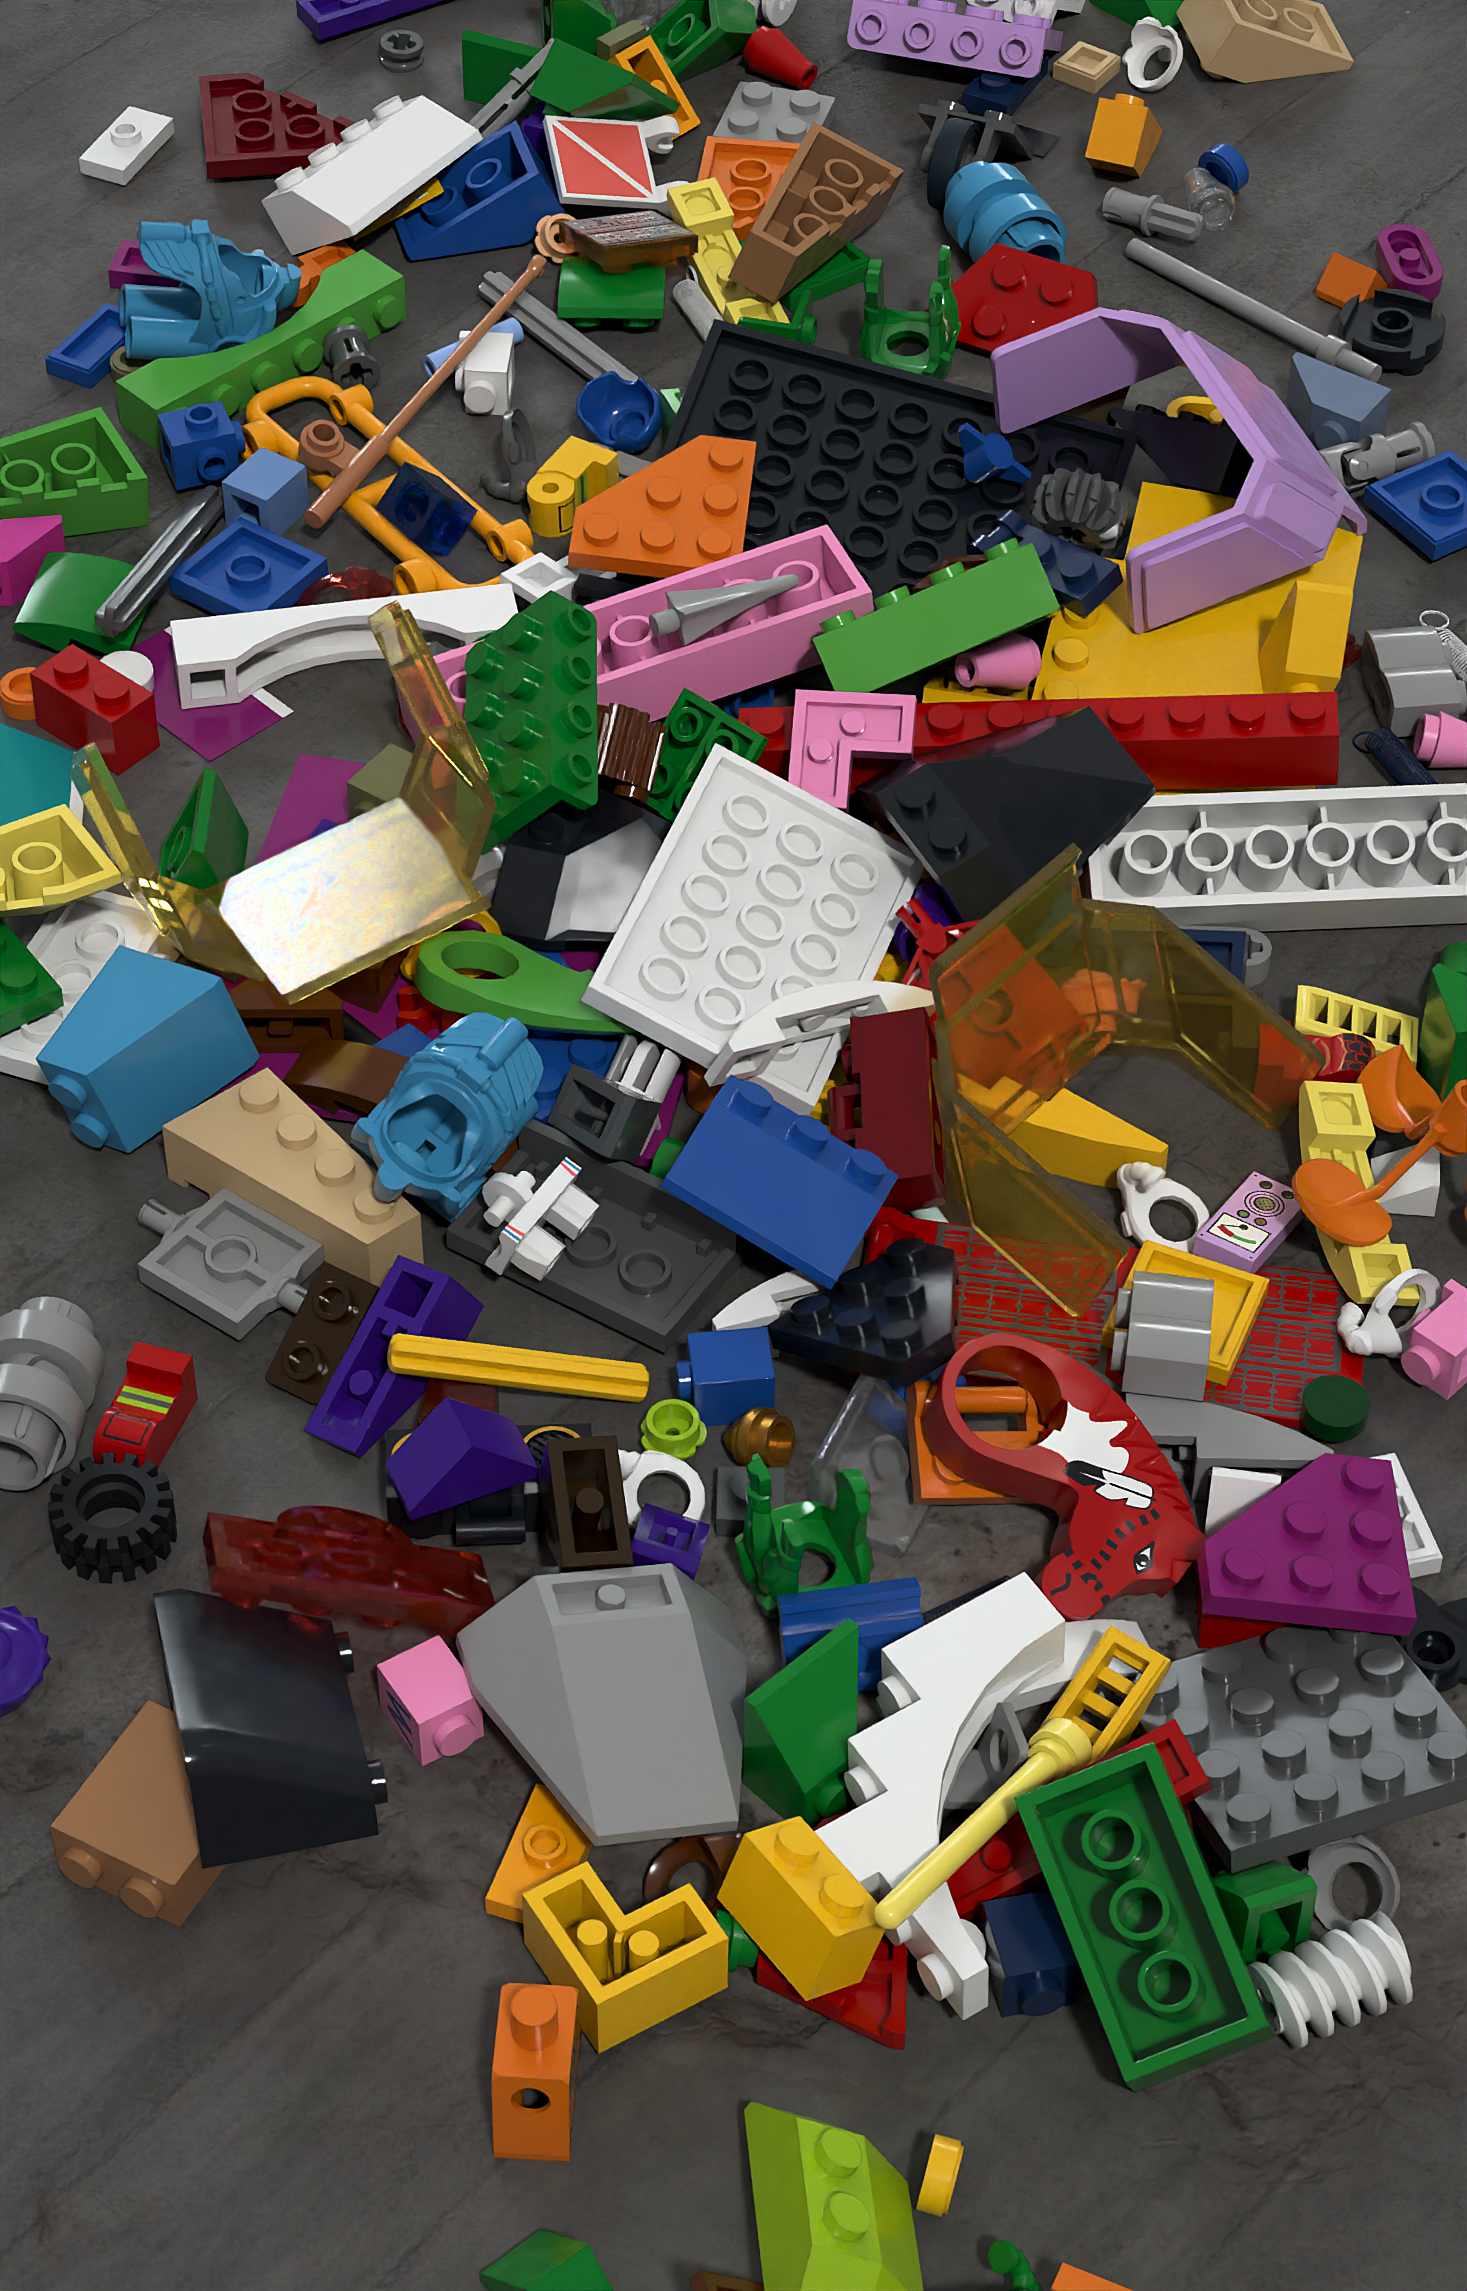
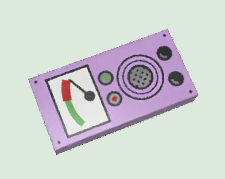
(1249, 1224)

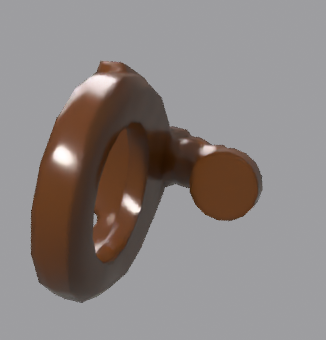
(713, 1850)

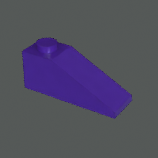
(364, 1392)

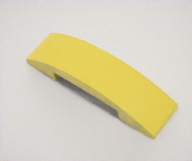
(706, 212)
(1339, 1128)

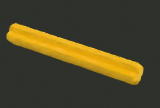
(517, 1368)

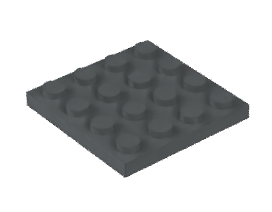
(1309, 1739)

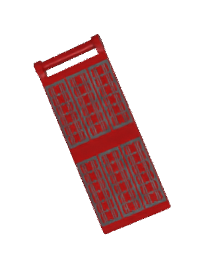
(1284, 1352)

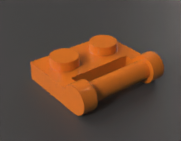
(936, 1482)

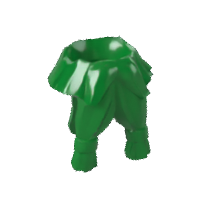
(889, 328)
(777, 1537)

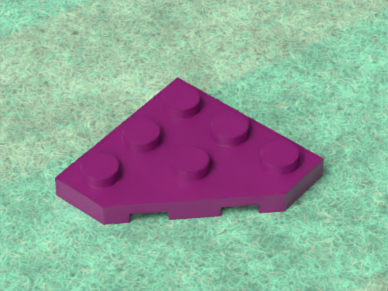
(1316, 1553)

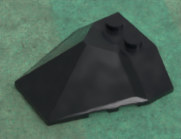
(1008, 804)
(575, 872)

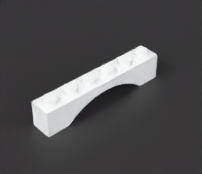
(237, 654)

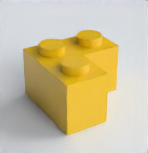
(626, 1966)

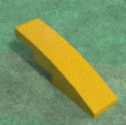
(1085, 1141)

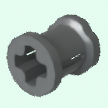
(338, 356)

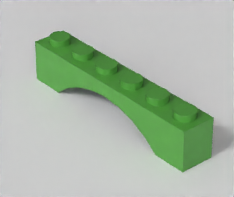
(349, 292)

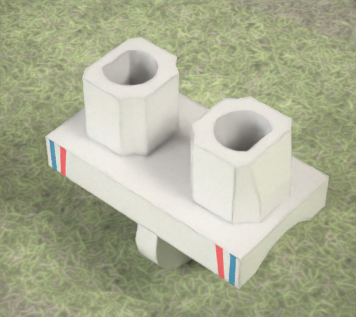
(523, 1239)

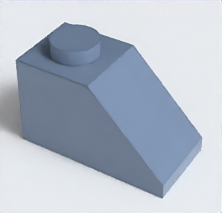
(1334, 403)

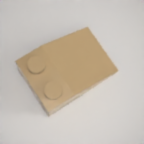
(1263, 38)

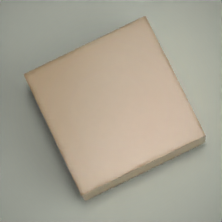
(1086, 67)

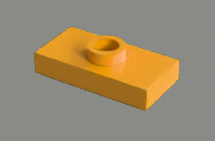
(540, 1849)

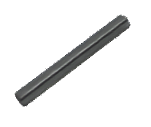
(160, 562)

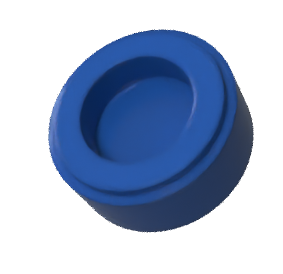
(1225, 165)

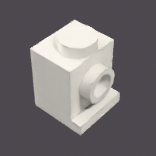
(487, 374)

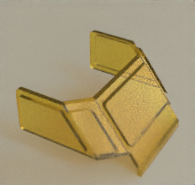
(348, 891)
(1034, 1003)

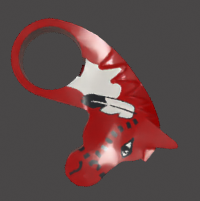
(1096, 1466)

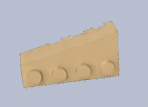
(295, 1167)

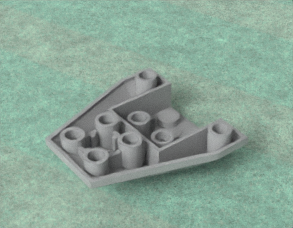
(618, 1697)

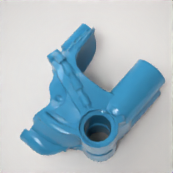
(221, 296)
(453, 1113)

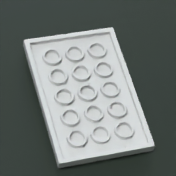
(749, 905)

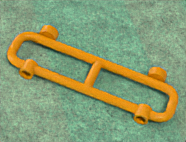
(355, 406)

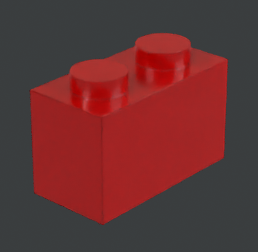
(91, 703)

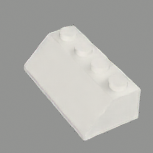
(366, 172)

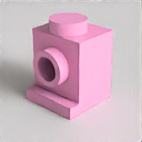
(1440, 1344)

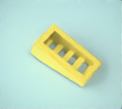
(1330, 1014)

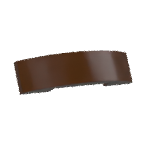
(353, 1075)

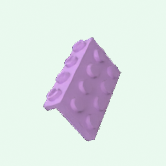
(941, 36)

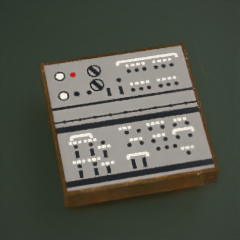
(629, 239)

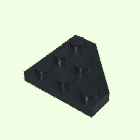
(880, 1317)

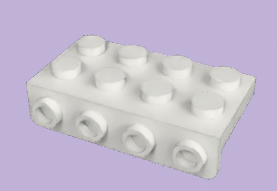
(73, 950)

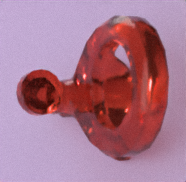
(361, 583)

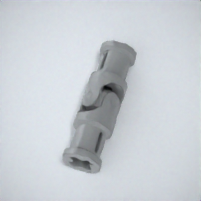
(1378, 456)

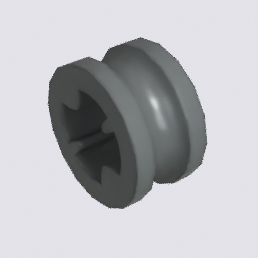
(401, 51)

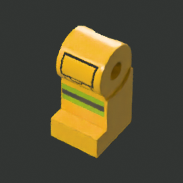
(565, 482)

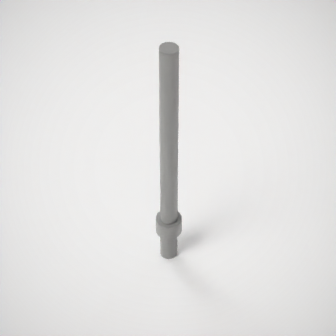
(1325, 349)

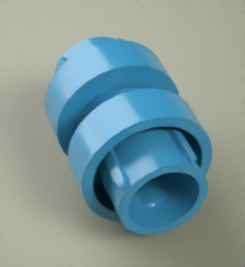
(1000, 206)

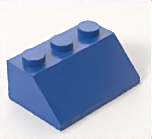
(780, 1180)

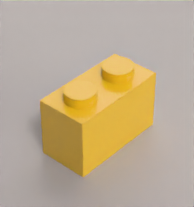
(802, 1907)

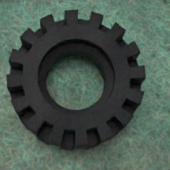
(115, 1547)

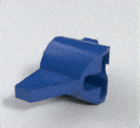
(989, 457)

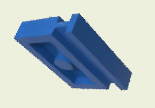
(880, 1609)

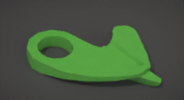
(531, 990)

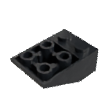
(1189, 449)

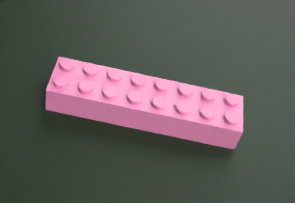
(732, 657)

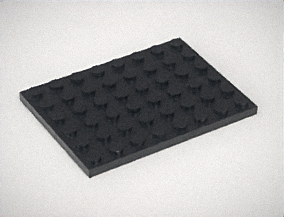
(872, 453)

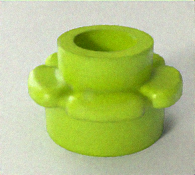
(673, 1429)

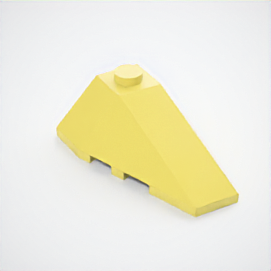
(50, 863)

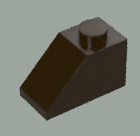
(585, 1504)

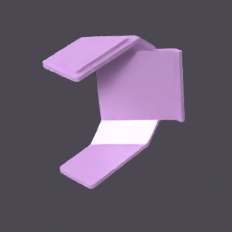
(1287, 499)

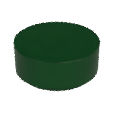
(1334, 1408)

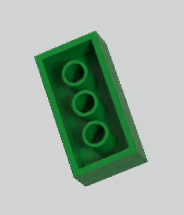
(1144, 1918)

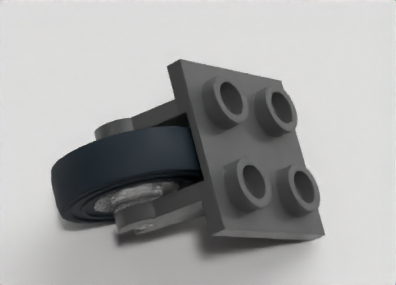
(964, 139)

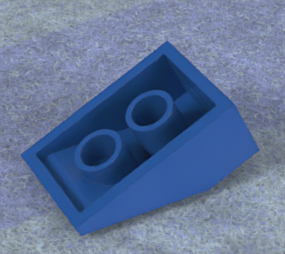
(488, 202)

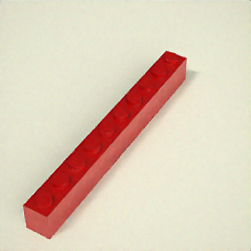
(1171, 738)

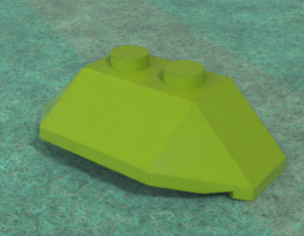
(827, 2207)

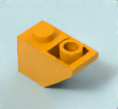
(1122, 136)

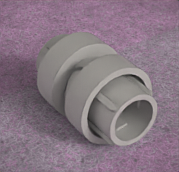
(46, 1386)

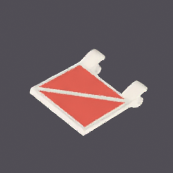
(609, 160)

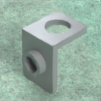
(982, 1769)

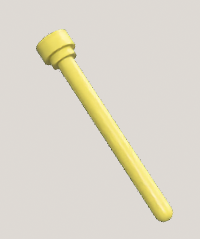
(1053, 1753)

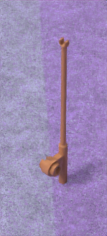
(352, 464)

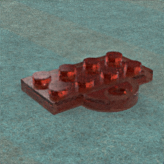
(347, 1564)

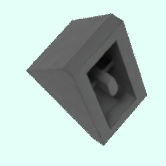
(603, 1114)

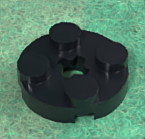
(1409, 347)

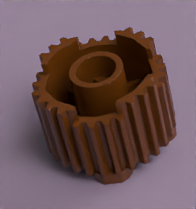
(628, 751)

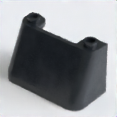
(265, 1727)

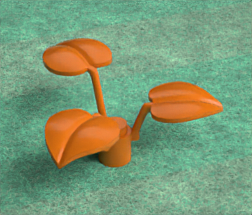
(1397, 1103)

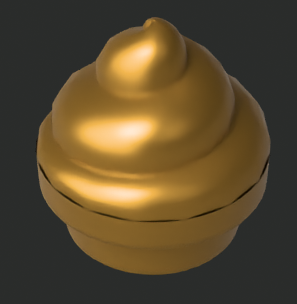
(763, 1433)

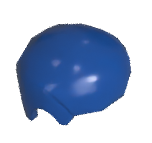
(619, 412)

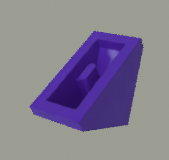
(458, 1458)
(669, 1538)

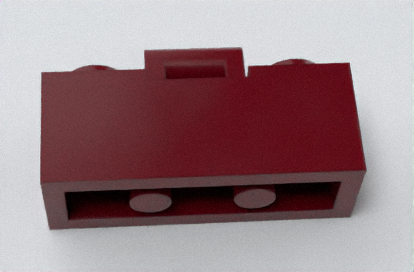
(898, 1104)

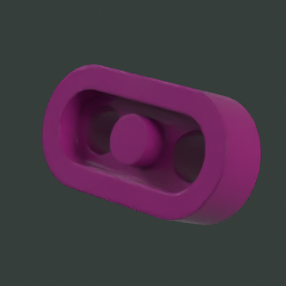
(1409, 260)

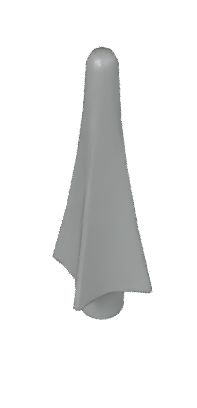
(699, 611)

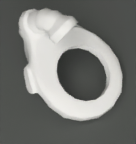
(1146, 39)
(1142, 1187)
(1377, 1331)
(637, 1467)

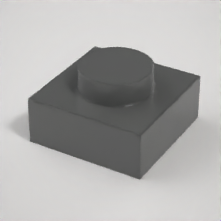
(732, 1497)

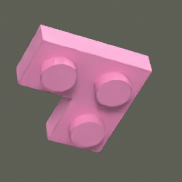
(845, 725)

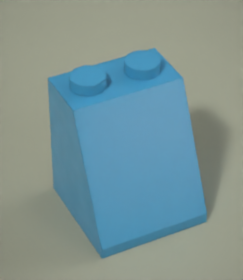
(143, 1049)

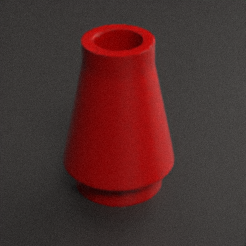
(778, 58)

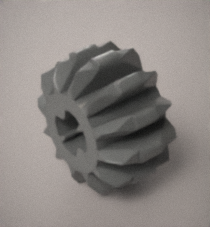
(1080, 509)

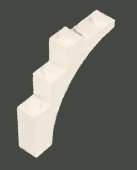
(901, 1771)

